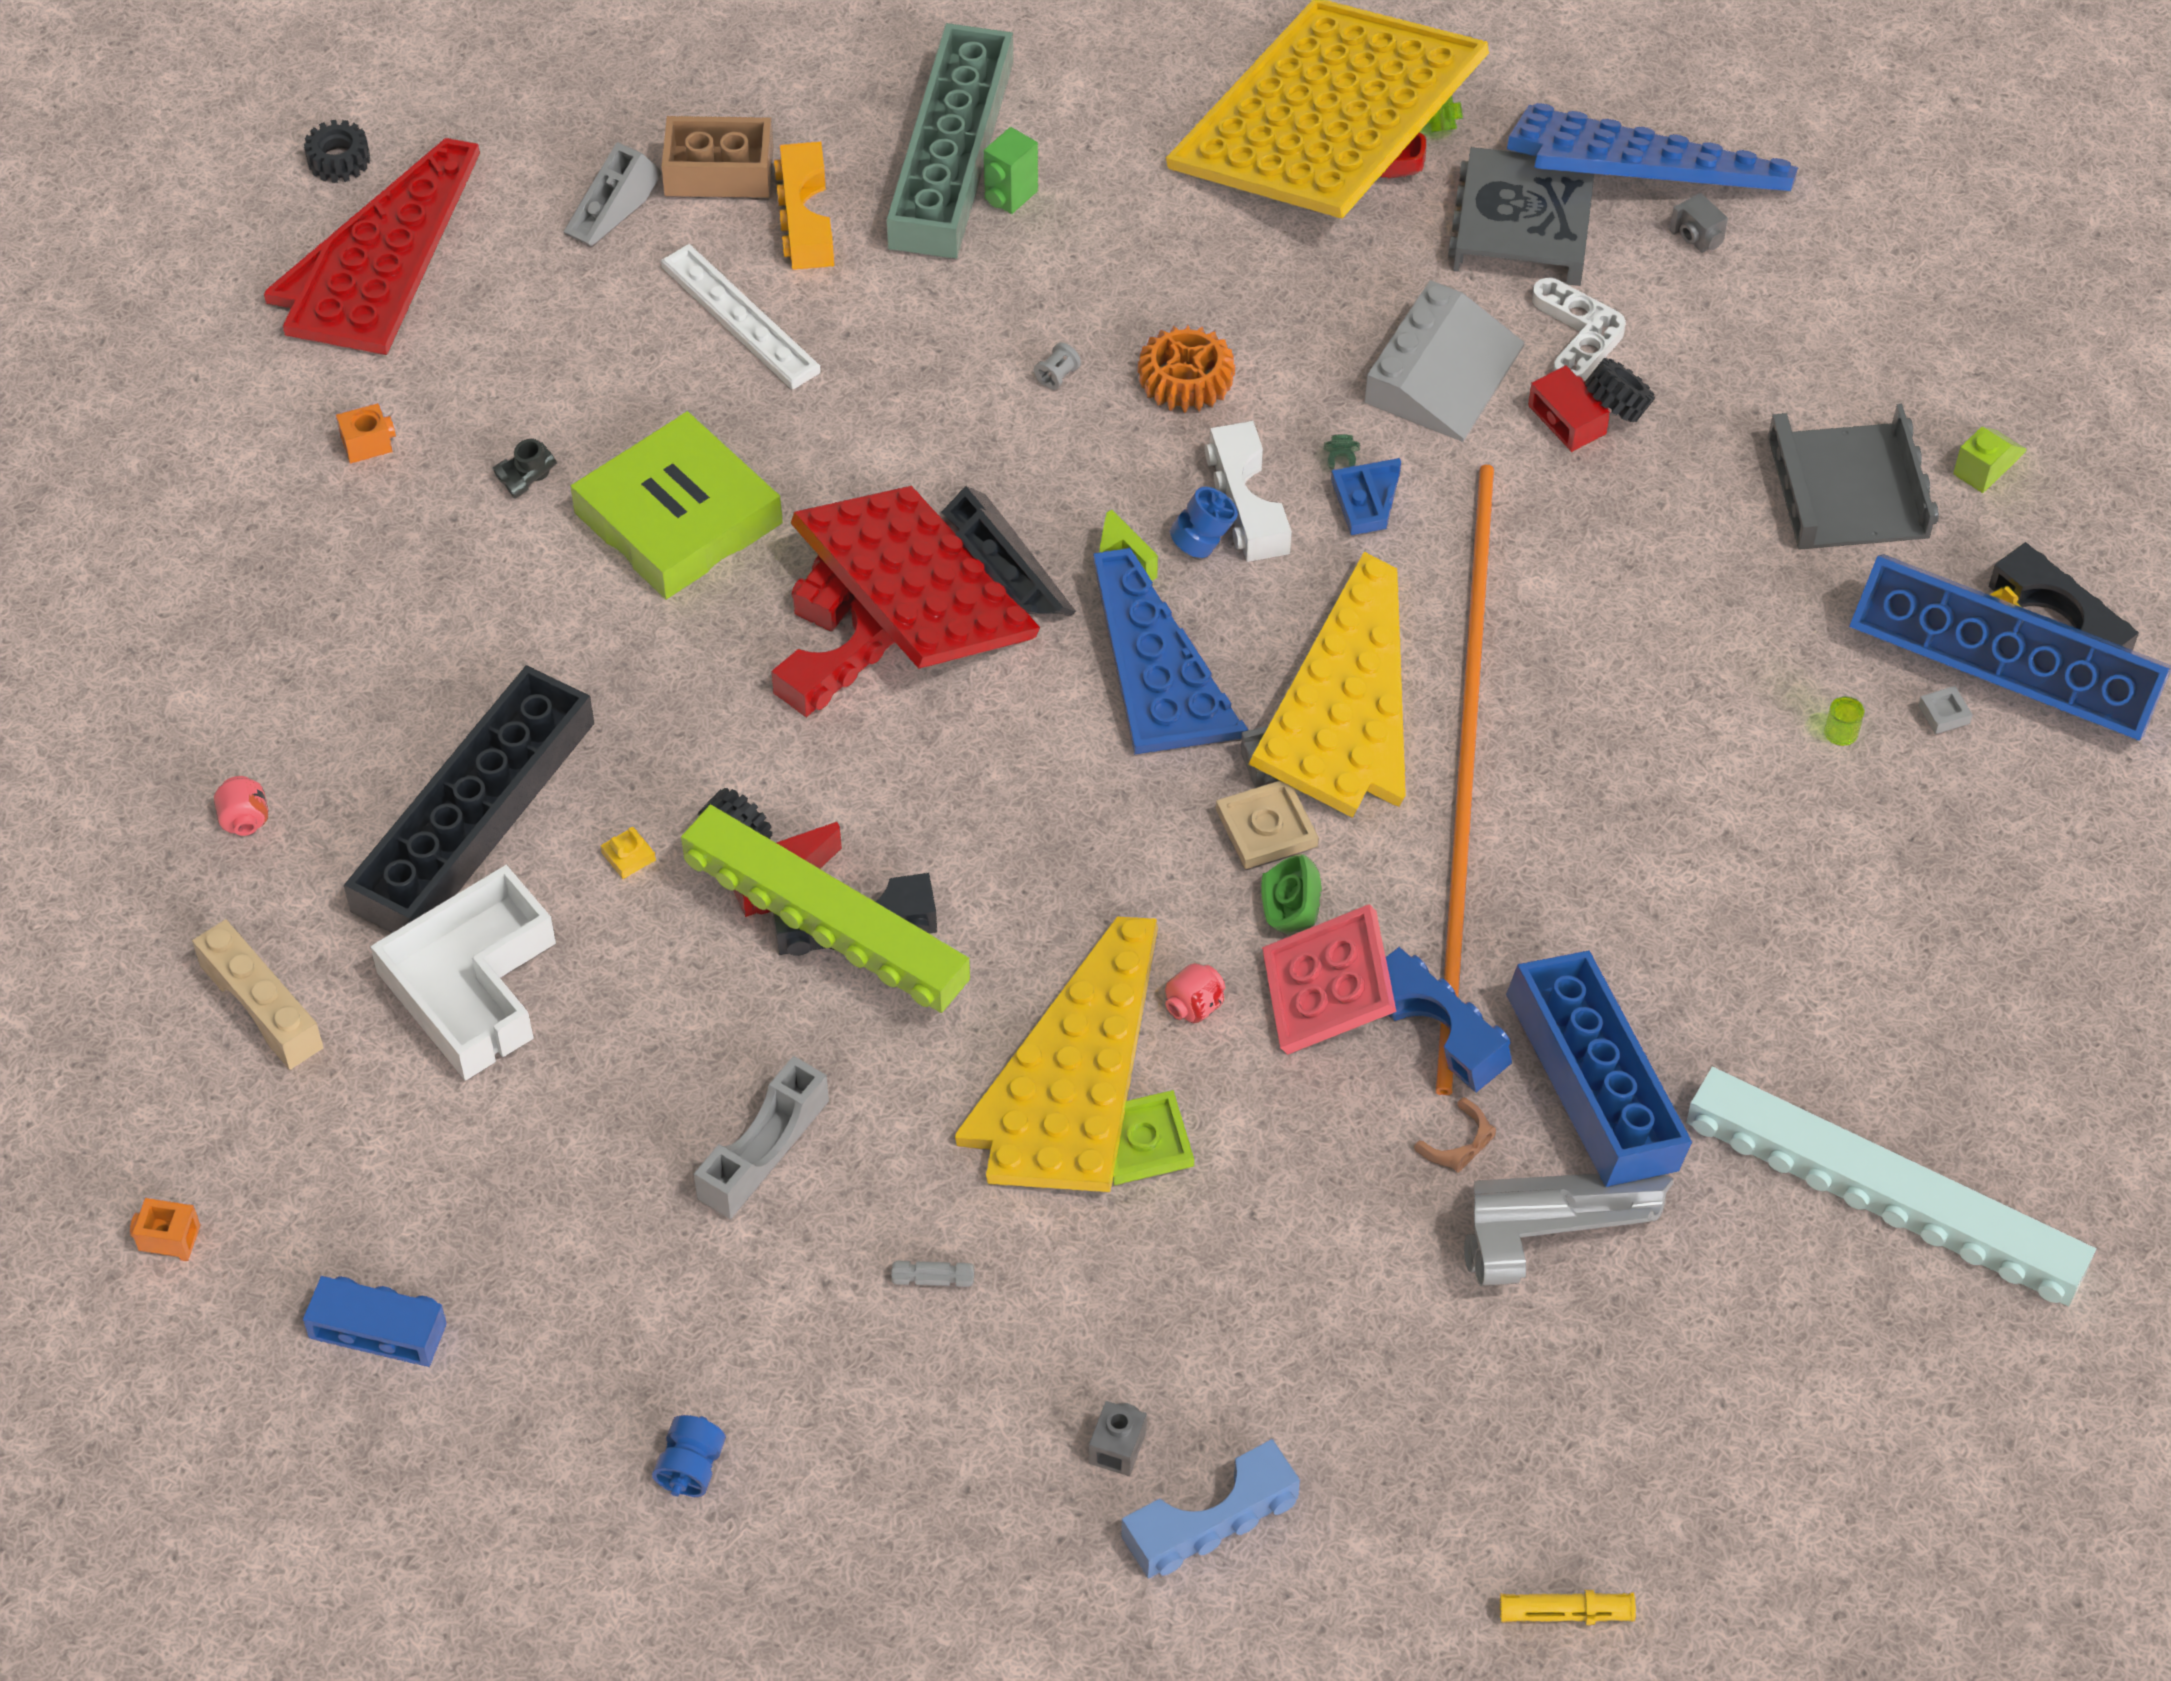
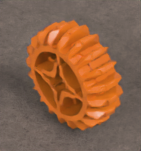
(1183, 377)

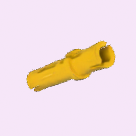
(1568, 1607)

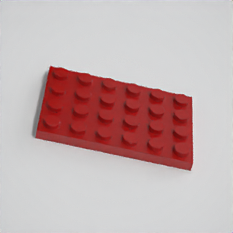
(914, 576)

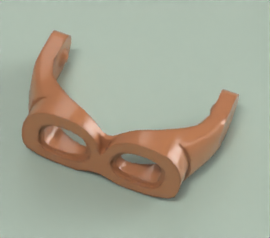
(1461, 1156)

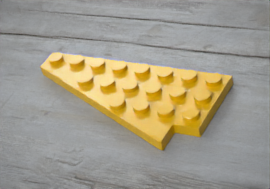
(1064, 1092)

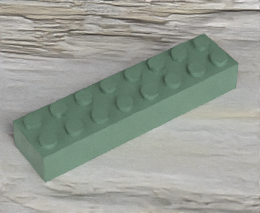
(950, 141)

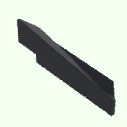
(1004, 554)

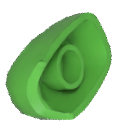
(1292, 894)

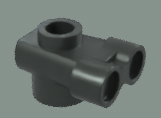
(530, 464)

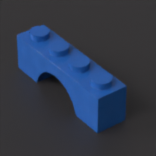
(1474, 1048)

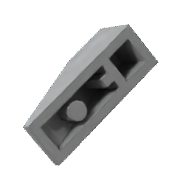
(614, 194)

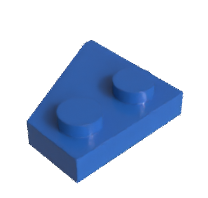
(1367, 494)

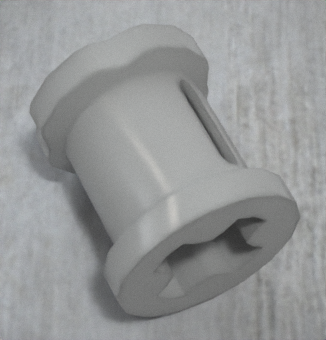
(1048, 366)

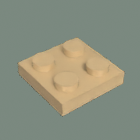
(1266, 824)

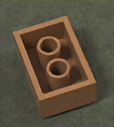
(717, 156)

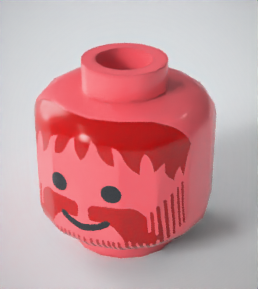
(1194, 993)

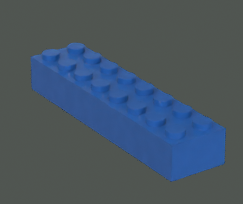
(2011, 646)

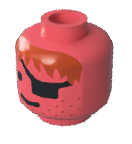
(241, 804)

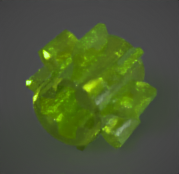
(1446, 116)

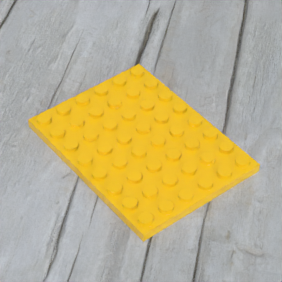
(1328, 107)

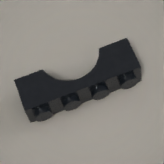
(2045, 585)
(904, 895)

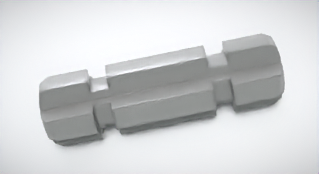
(933, 1273)

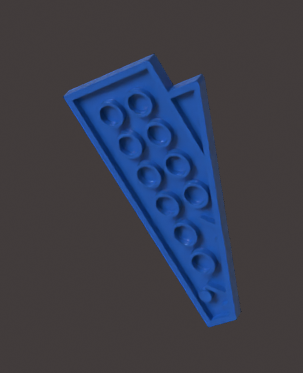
(1605, 147)

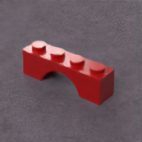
(811, 678)

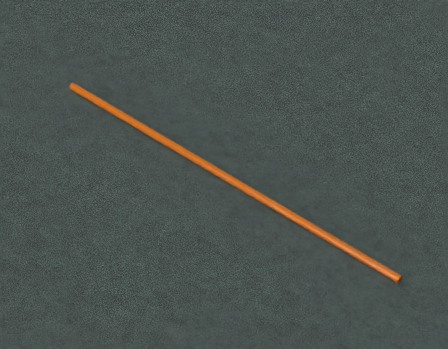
(1466, 759)

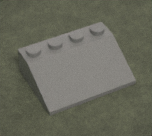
(1442, 363)

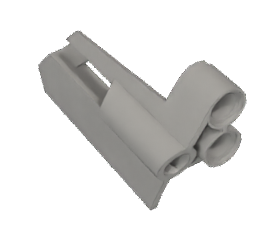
(1549, 1205)

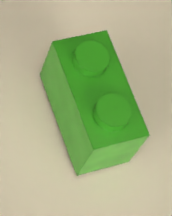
(1010, 170)

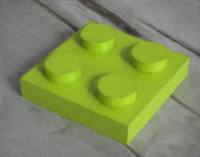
(1152, 1139)

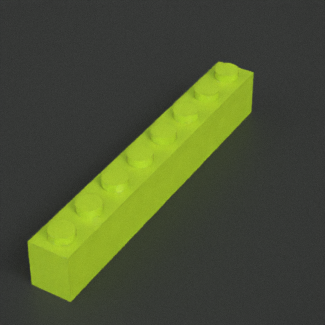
(826, 909)

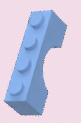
(1166, 1535)

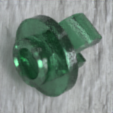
(1341, 446)

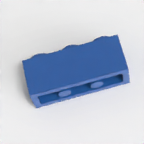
(375, 1320)

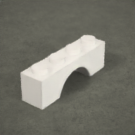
(1260, 524)

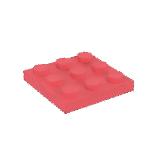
(1328, 979)

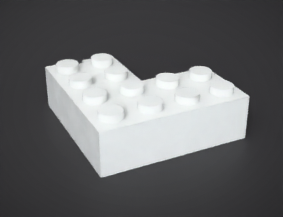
(452, 964)

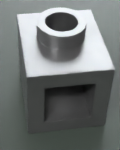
(1117, 1437)

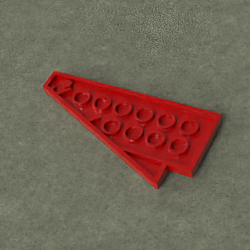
(368, 270)

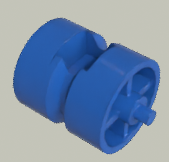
(1203, 522)
(688, 1458)

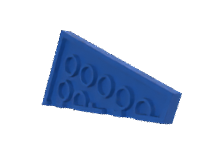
(1159, 671)

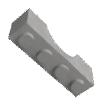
(788, 1109)

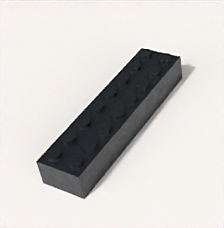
(471, 801)

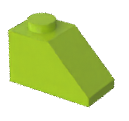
(1986, 458)

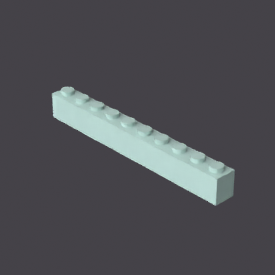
(1890, 1187)

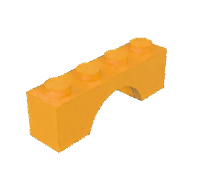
(809, 234)

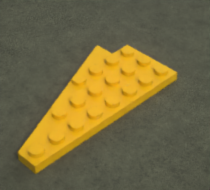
(1344, 708)

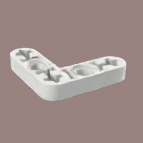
(1588, 325)

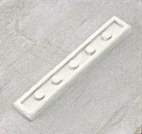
(741, 316)

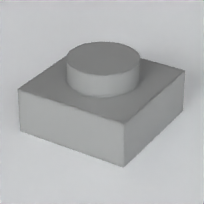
(1945, 710)

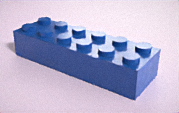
(1598, 1068)

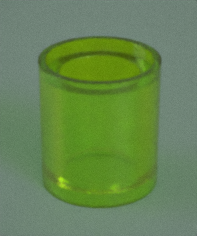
(1844, 721)

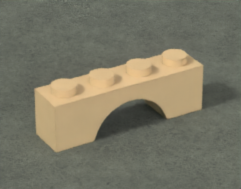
(273, 1008)

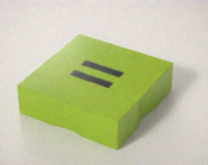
(676, 504)

